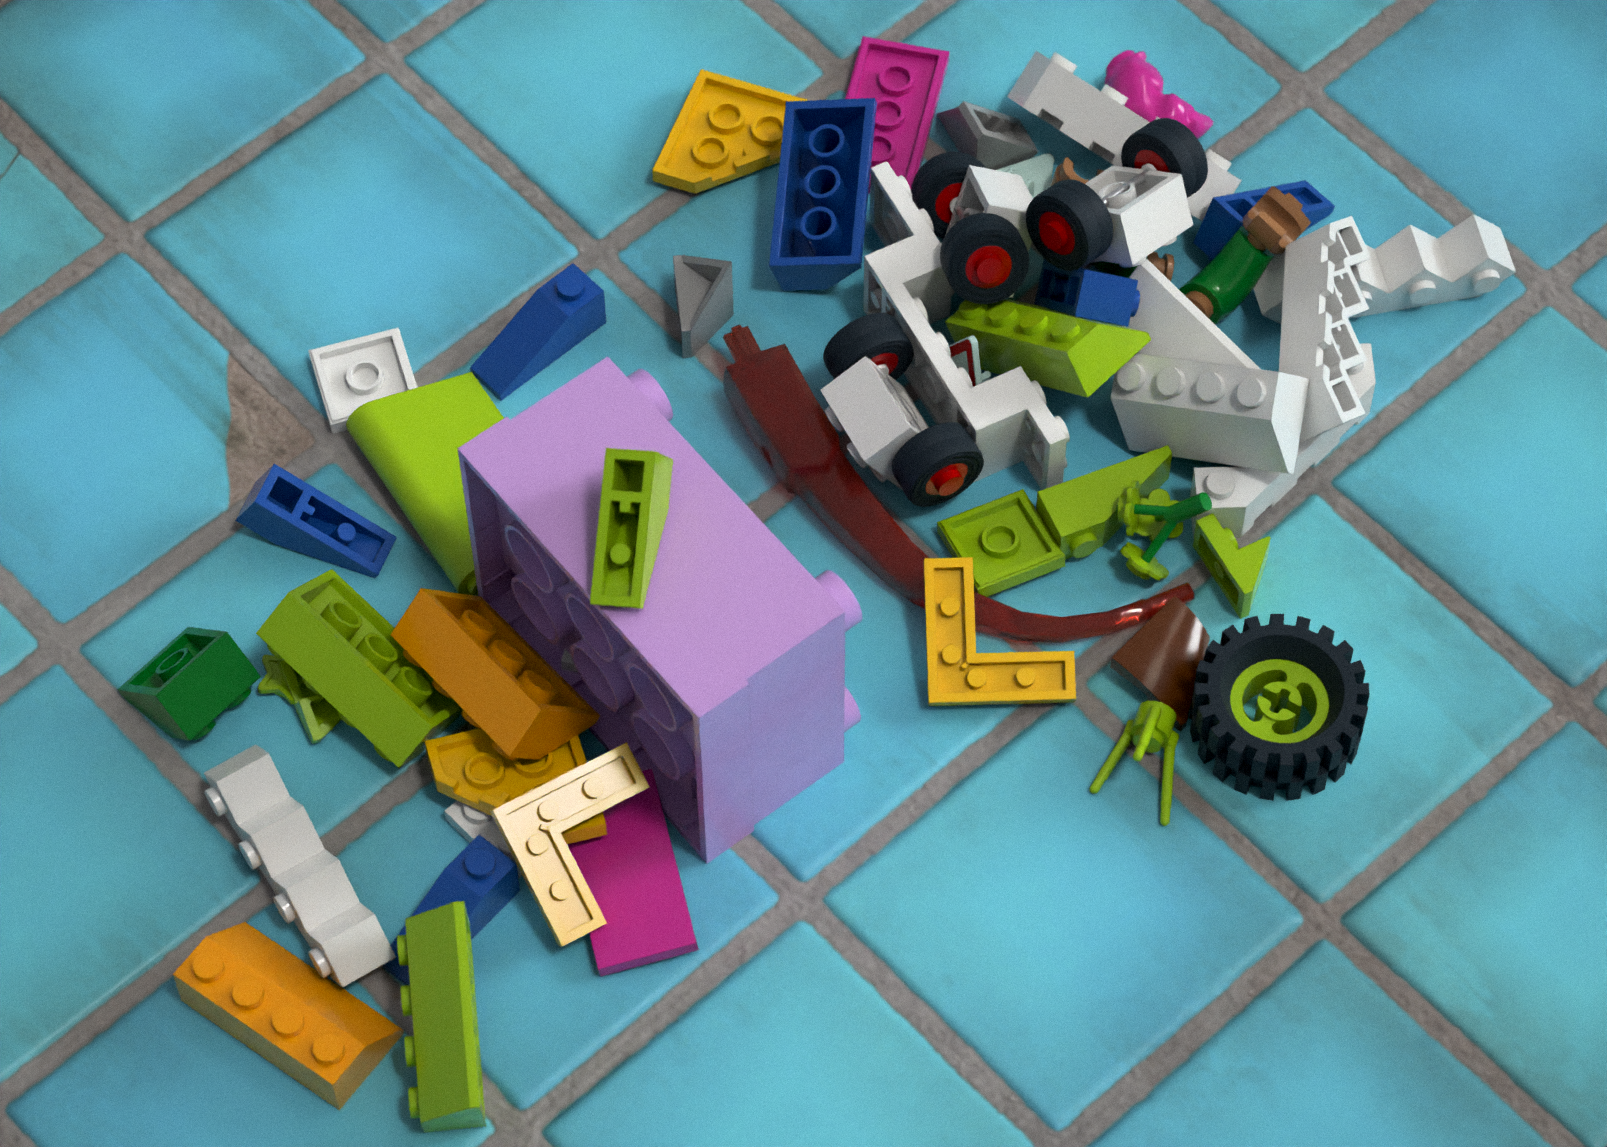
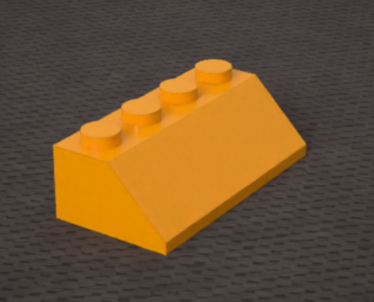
(491, 674)
(285, 1011)

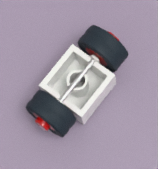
(1125, 208)
(981, 224)
(883, 420)

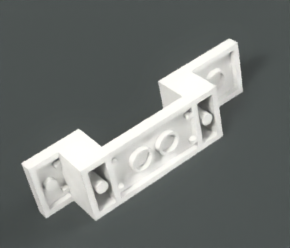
(907, 281)

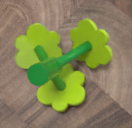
(1158, 519)

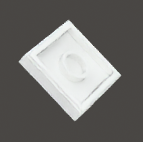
(360, 372)

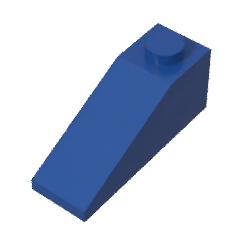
(1227, 213)
(1088, 294)
(542, 331)
(313, 523)
(477, 876)

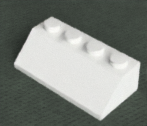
(1178, 325)
(1211, 411)

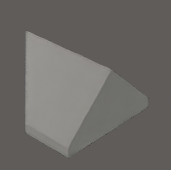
(988, 135)
(702, 299)

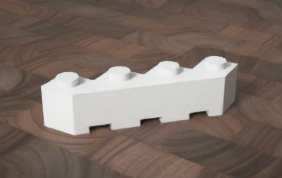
(1100, 120)
(1414, 269)
(1315, 325)
(1245, 493)
(302, 873)

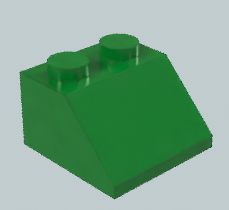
(191, 682)

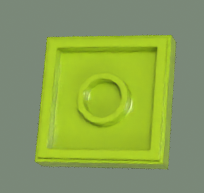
(1005, 541)

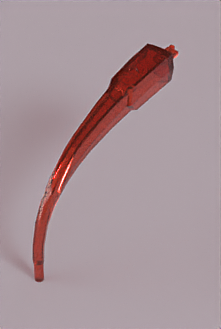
(808, 462)

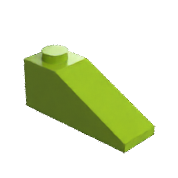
(1084, 510)
(629, 525)

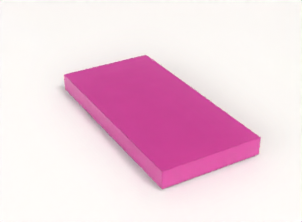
(907, 92)
(635, 886)

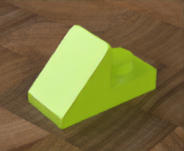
(1232, 568)

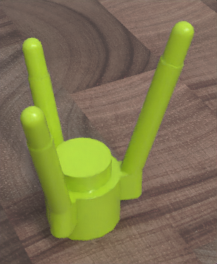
(1149, 733)

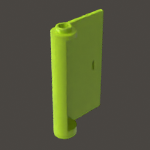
(415, 453)

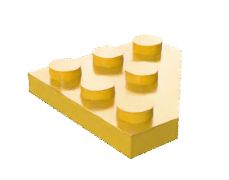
(722, 133)
(480, 777)

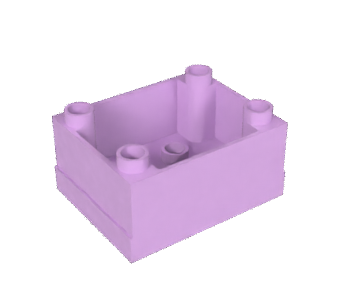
(738, 650)

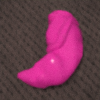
(1144, 89)

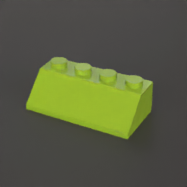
(1047, 344)
(358, 667)
(444, 1020)

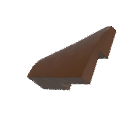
(1165, 658)

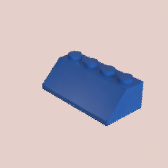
(822, 192)

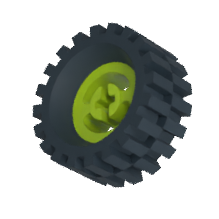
(1290, 671)

